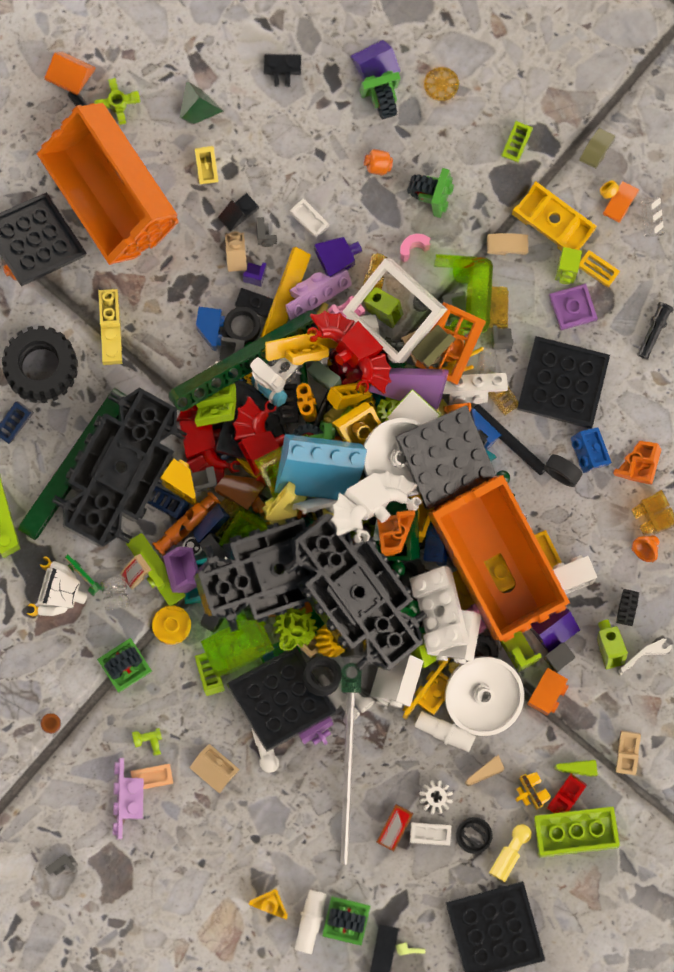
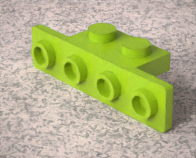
(158, 574)

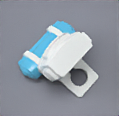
(270, 381)

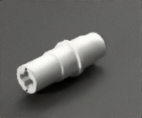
(445, 731)
(310, 921)

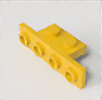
(298, 349)
(432, 694)

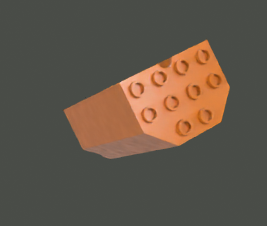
(107, 184)
(492, 523)

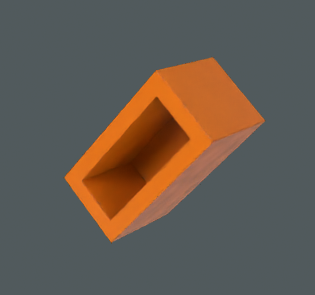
(547, 692)

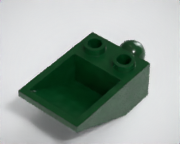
(411, 546)

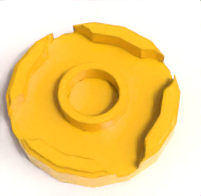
(171, 625)

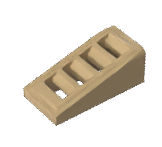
(490, 769)

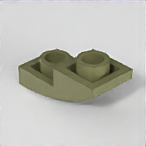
(597, 147)

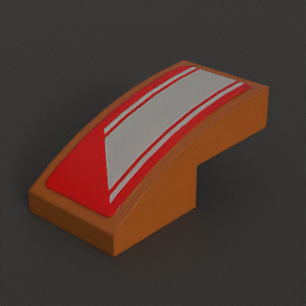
(394, 827)

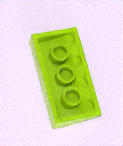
(576, 832)

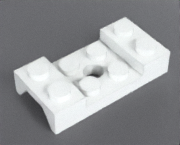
(433, 591)

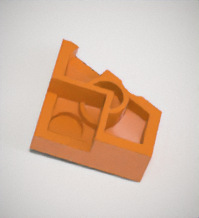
(641, 463)
(394, 532)

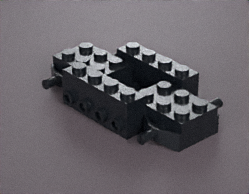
(104, 491)
(248, 575)
(374, 618)

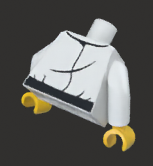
(58, 590)

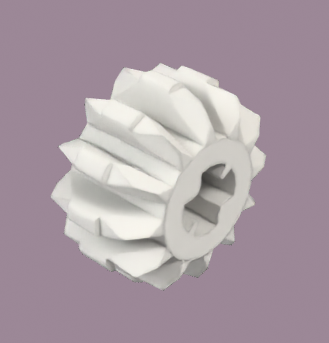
(442, 794)

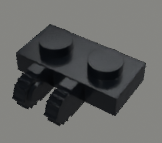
(282, 65)

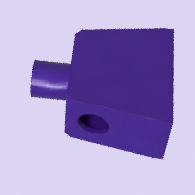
(336, 255)

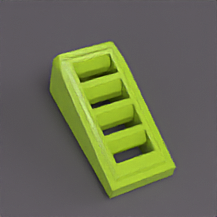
(517, 125)
(211, 689)
(584, 768)

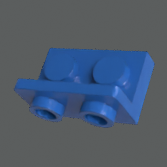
(590, 449)
(434, 548)

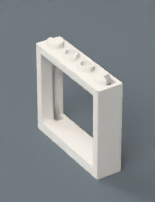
(414, 287)

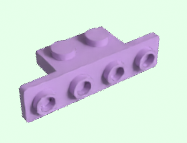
(316, 291)
(129, 798)

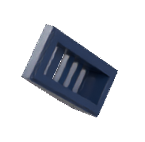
(23, 420)
(179, 512)

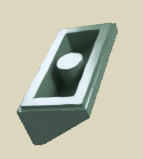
(324, 375)

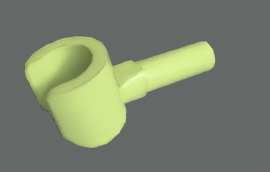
(402, 949)

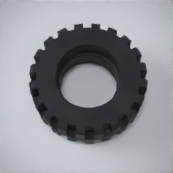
(34, 340)

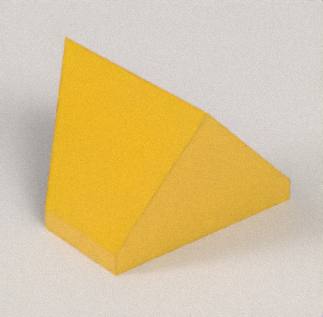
(270, 903)

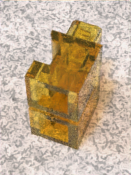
(649, 507)

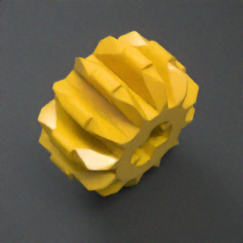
(327, 643)

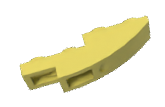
(110, 327)

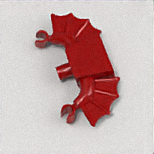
(355, 347)
(252, 431)
(201, 445)

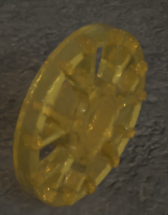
(441, 83)

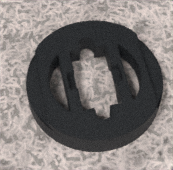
(460, 834)

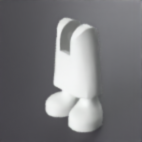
(339, 698)

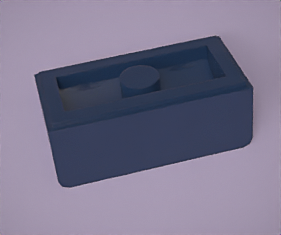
(211, 523)

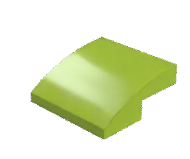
(217, 408)

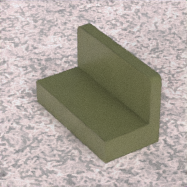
(432, 346)

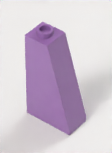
(425, 382)

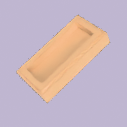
(154, 776)

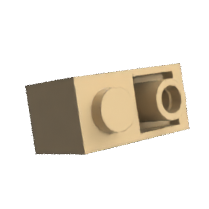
(235, 251)

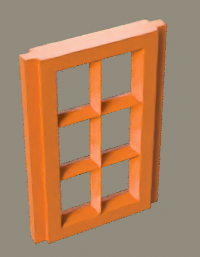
(470, 341)

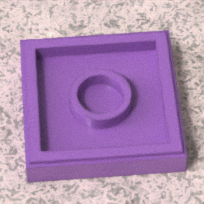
(573, 307)

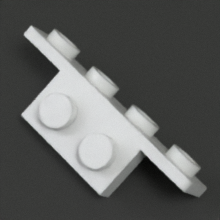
(475, 388)

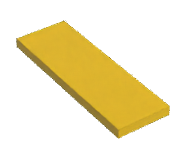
(500, 573)

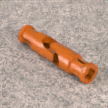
(188, 521)

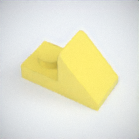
(282, 506)

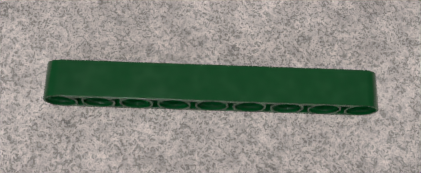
(236, 363)
(43, 508)

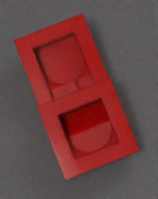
(567, 795)

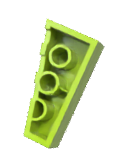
(8, 536)

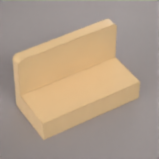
(214, 768)

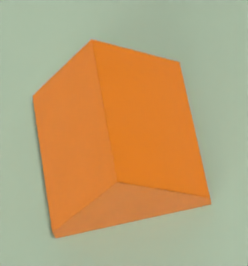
(68, 72)

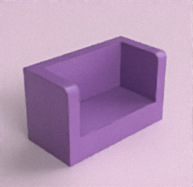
(180, 569)

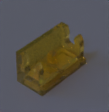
(499, 307)

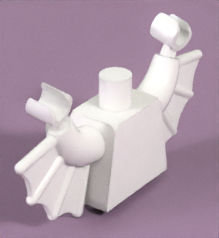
(369, 499)

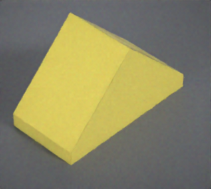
(206, 165)

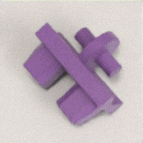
(317, 731)

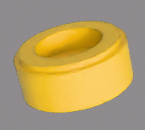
(609, 189)

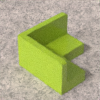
(520, 652)

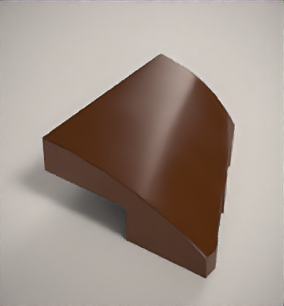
(240, 490)

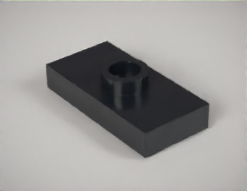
(257, 302)

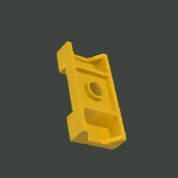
(540, 204)

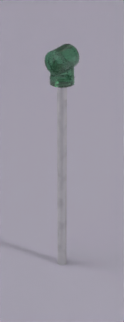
(349, 686)

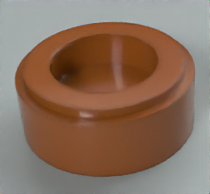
(50, 723)

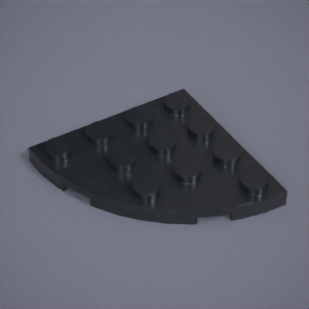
(226, 443)

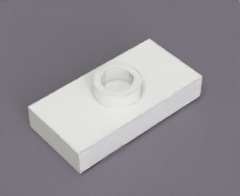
(309, 218)
(430, 834)

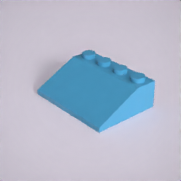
(320, 466)

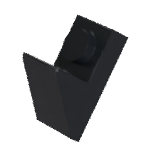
(238, 212)

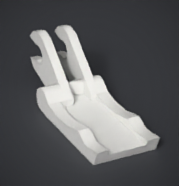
(314, 505)
(652, 649)

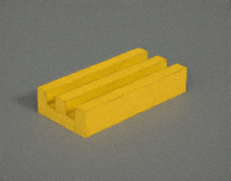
(595, 275)

